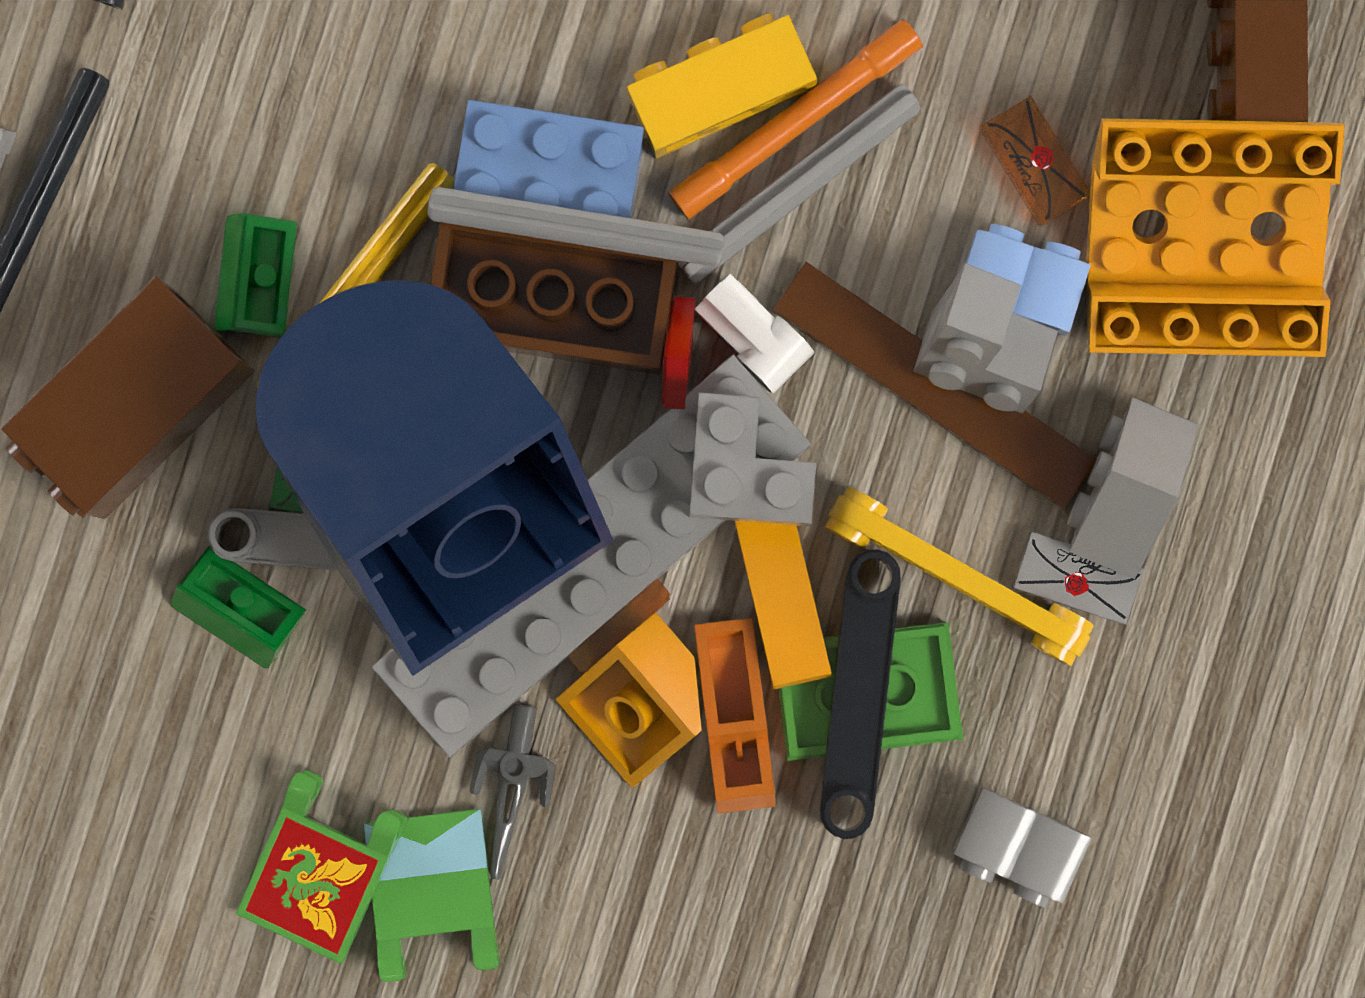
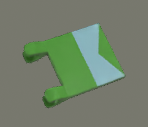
(435, 886)

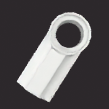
(763, 343)

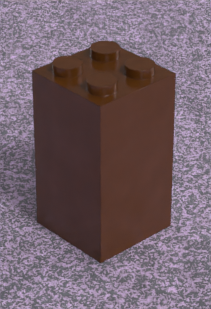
(125, 402)

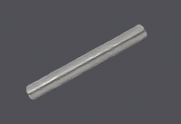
(809, 175)
(575, 226)

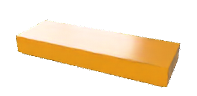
(783, 603)

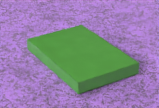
(919, 704)

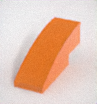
(735, 715)

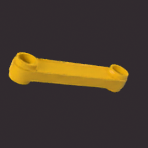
(1056, 631)

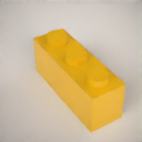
(721, 84)

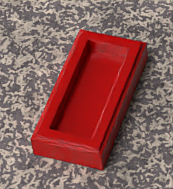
(678, 353)

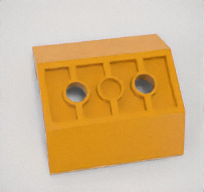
(1204, 276)

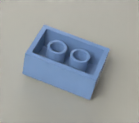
(550, 158)

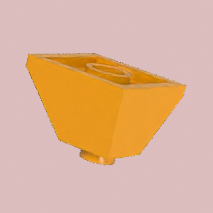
(638, 700)

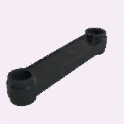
(860, 694)

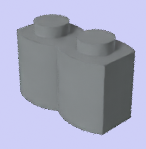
(1020, 846)

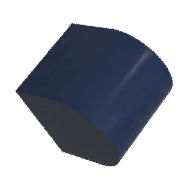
(424, 462)

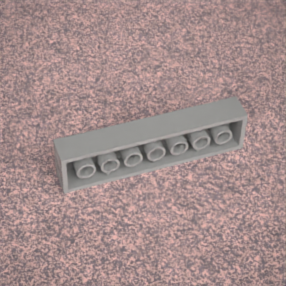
(648, 512)

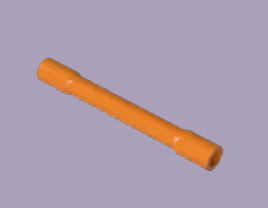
(871, 63)

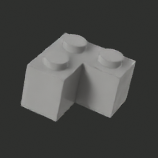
(982, 345)
(734, 483)
(1132, 487)

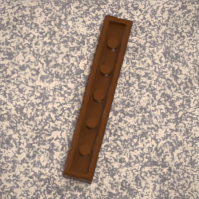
(889, 356)

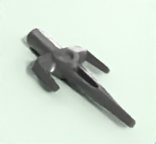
(516, 768)

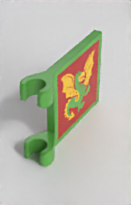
(314, 878)

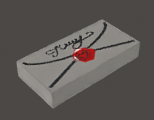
(1073, 581)

